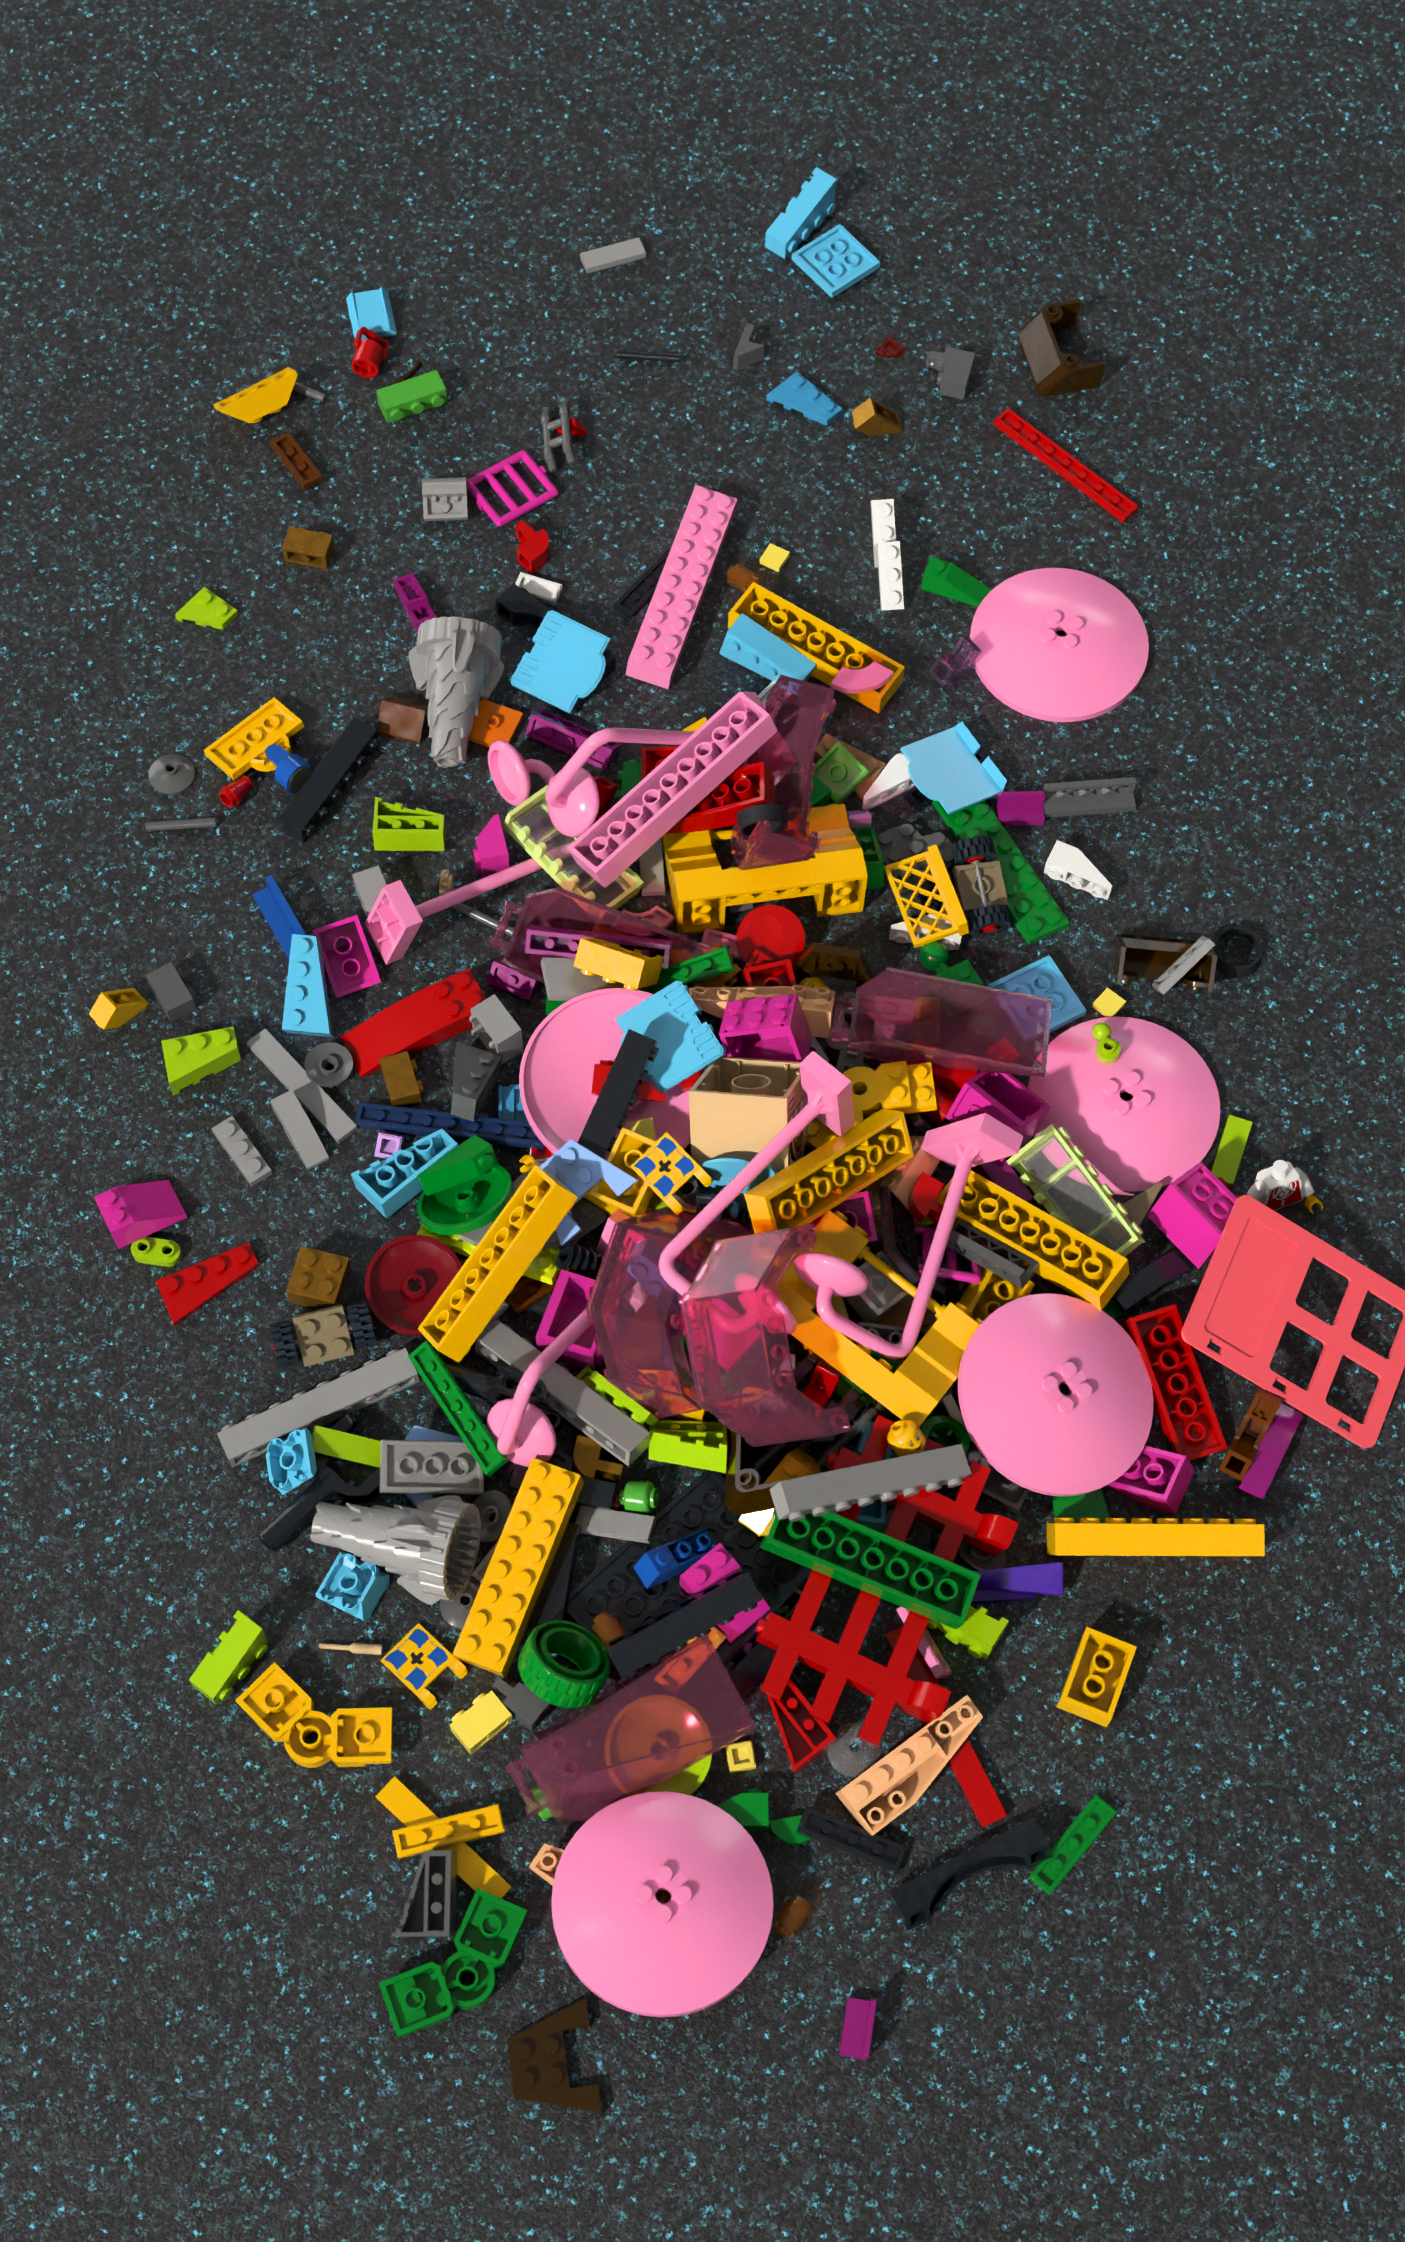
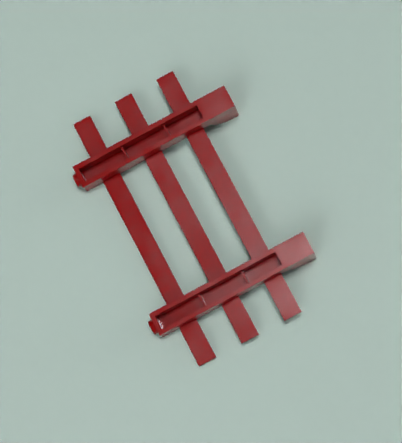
(841, 1660)

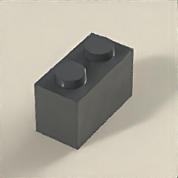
(171, 991)

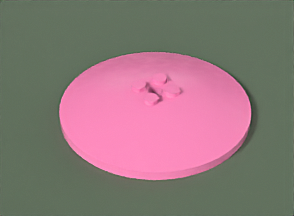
(1052, 674)
(560, 1071)
(1138, 1140)
(1022, 1418)
(653, 1953)

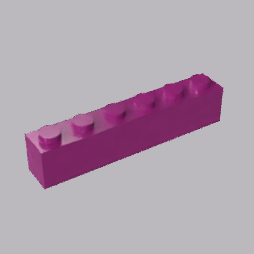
(565, 942)

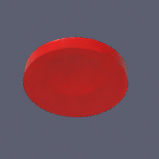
(771, 931)

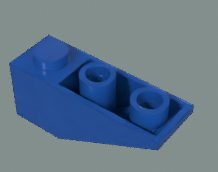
(673, 1558)

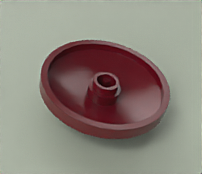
(408, 1280)

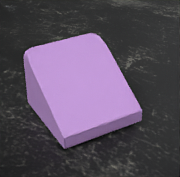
(388, 1144)

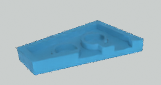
(804, 397)

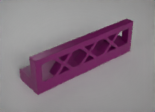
(568, 737)

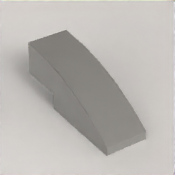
(299, 1129)

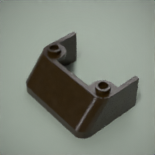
(1048, 369)
(1152, 955)
(743, 1484)

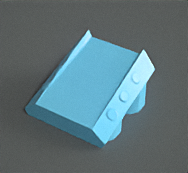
(373, 311)
(291, 1460)
(353, 1586)

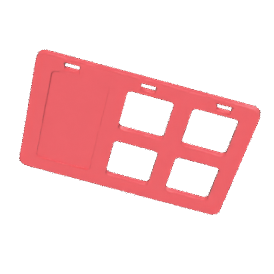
(1253, 1295)

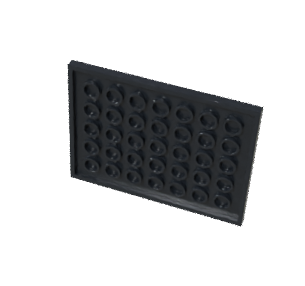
(701, 1505)

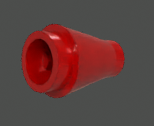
(234, 792)

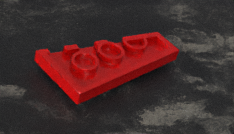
(197, 1284)

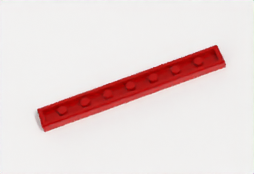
(1066, 465)
(964, 1761)

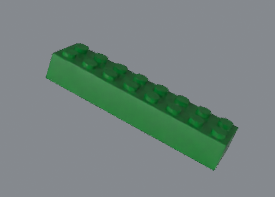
(875, 1564)

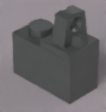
(954, 369)
(522, 1702)

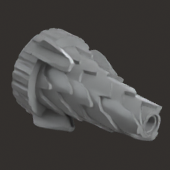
(456, 665)
(427, 1545)

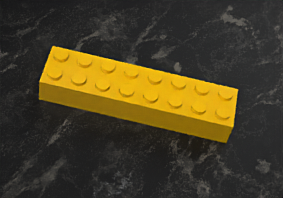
(817, 641)
(831, 1173)
(1062, 1252)
(497, 1263)
(1155, 1539)
(518, 1567)

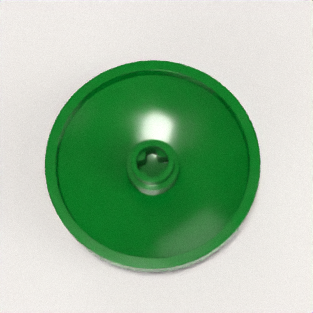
(467, 1204)

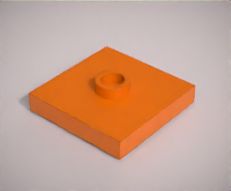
(494, 723)

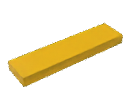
(448, 1831)

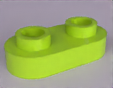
(155, 1252)

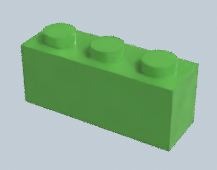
(412, 396)

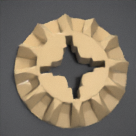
(446, 882)

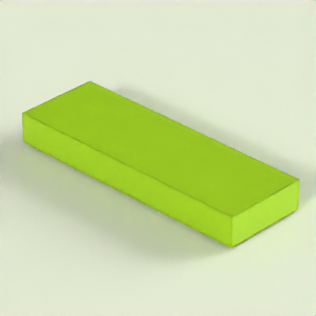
(1231, 1149)
(346, 1446)

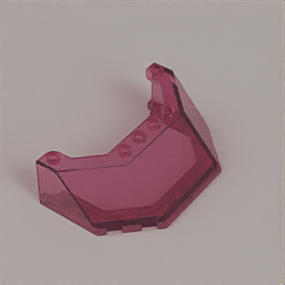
(799, 715)
(641, 1314)
(742, 1343)

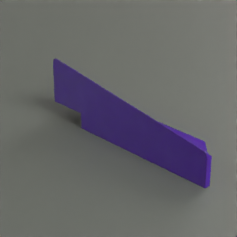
(1019, 1583)

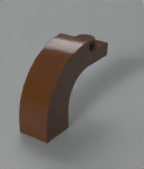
(1250, 1434)

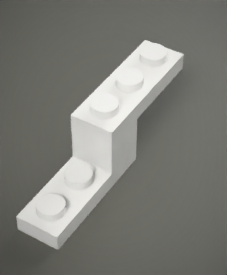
(887, 555)

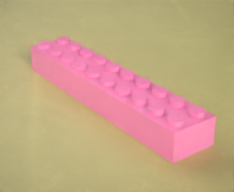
(681, 587)
(672, 789)

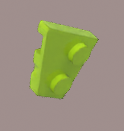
(207, 610)

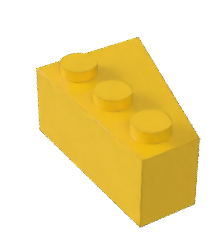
(617, 963)

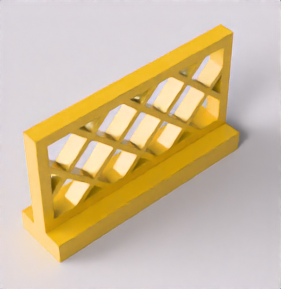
(946, 895)

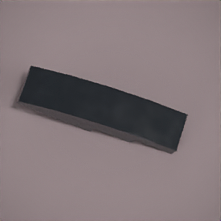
(1152, 1279)

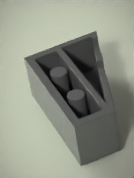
(473, 1079)
(432, 1897)

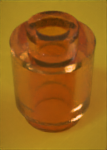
(741, 577)
(607, 1627)
(791, 1917)

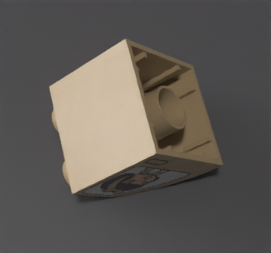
(742, 1107)

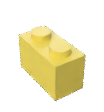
(480, 1721)

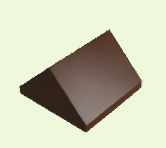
(402, 718)

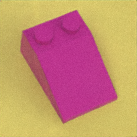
(347, 956)
(139, 1210)
(1156, 1479)
(710, 1569)

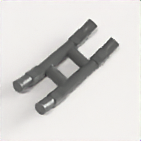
(564, 439)
(857, 1426)

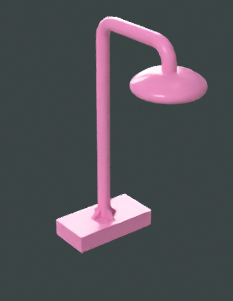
(573, 792)
(396, 918)
(825, 1096)
(961, 1147)
(516, 1423)

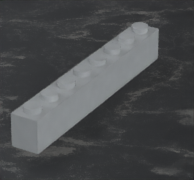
(567, 1394)
(319, 1406)
(870, 1482)

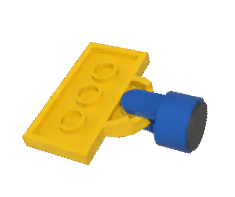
(263, 744)

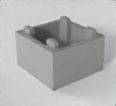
(496, 1028)
(881, 1294)

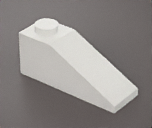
(890, 783)

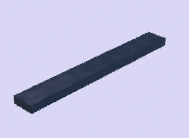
(428, 1121)

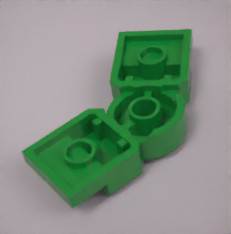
(434, 1992)

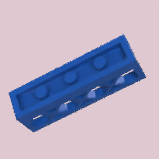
(278, 914)

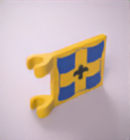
(667, 1168)
(419, 1661)

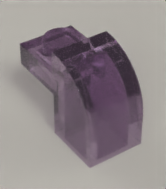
(955, 665)

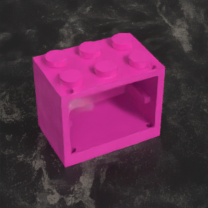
(766, 1029)
(1004, 1100)
(1194, 1213)
(565, 1305)

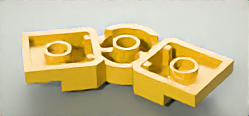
(889, 1087)
(346, 1737)

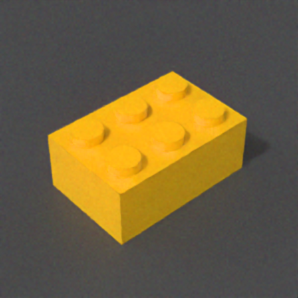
(1096, 1677)

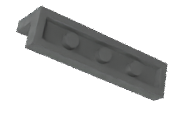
(1090, 798)
(988, 1258)

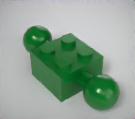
(935, 957)

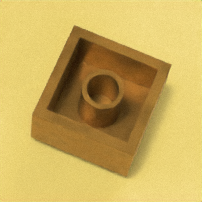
(318, 1279)

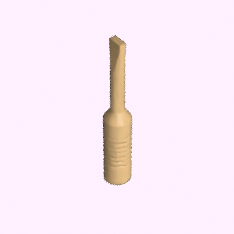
(357, 1648)

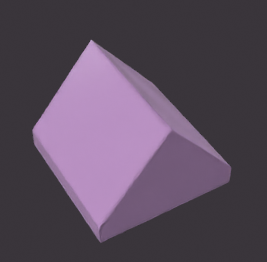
(859, 819)

